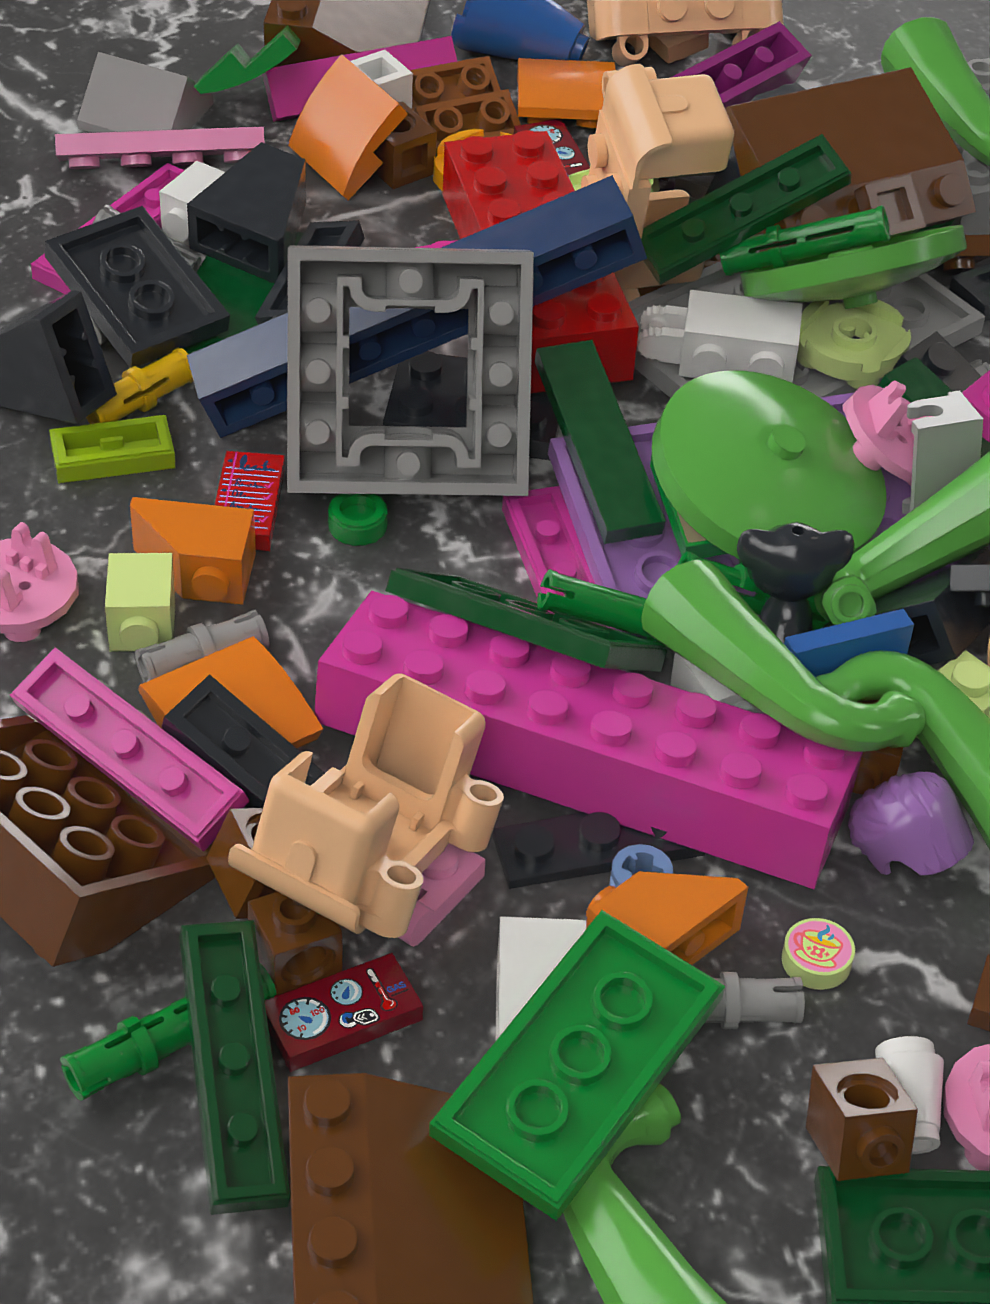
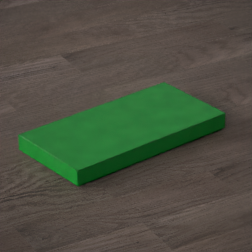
(576, 1064)

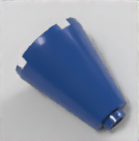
(520, 30)

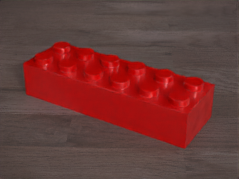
(511, 174)

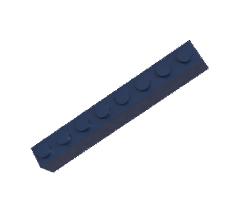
(572, 245)

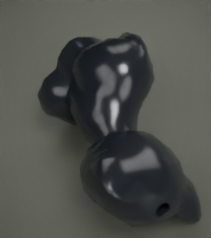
(790, 566)

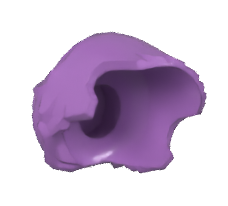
(911, 822)

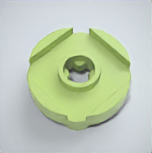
(829, 344)

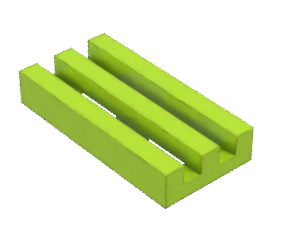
(112, 448)

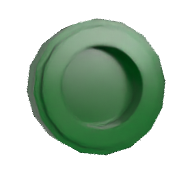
(357, 518)

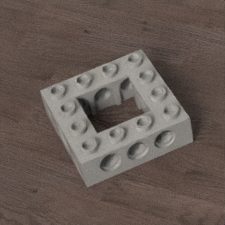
(476, 459)

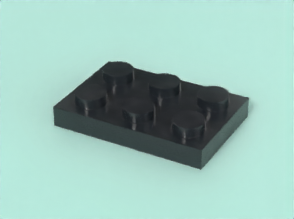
(137, 286)
(433, 393)

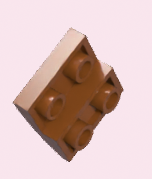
(463, 98)

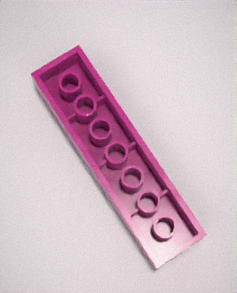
(606, 738)

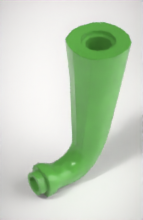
(946, 78)
(923, 541)
(714, 629)
(954, 727)
(618, 1238)

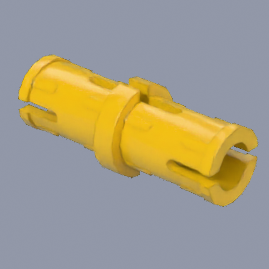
(144, 386)

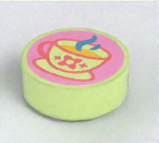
(818, 953)

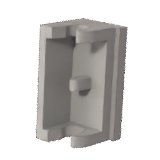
(942, 444)

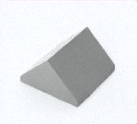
(139, 98)

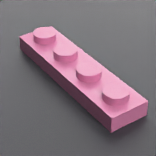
(138, 147)

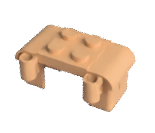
(638, 19)
(656, 132)
(370, 830)

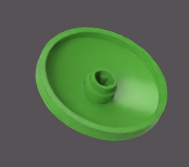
(857, 271)
(762, 455)

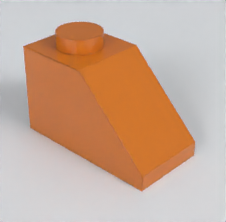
(208, 544)
(676, 910)

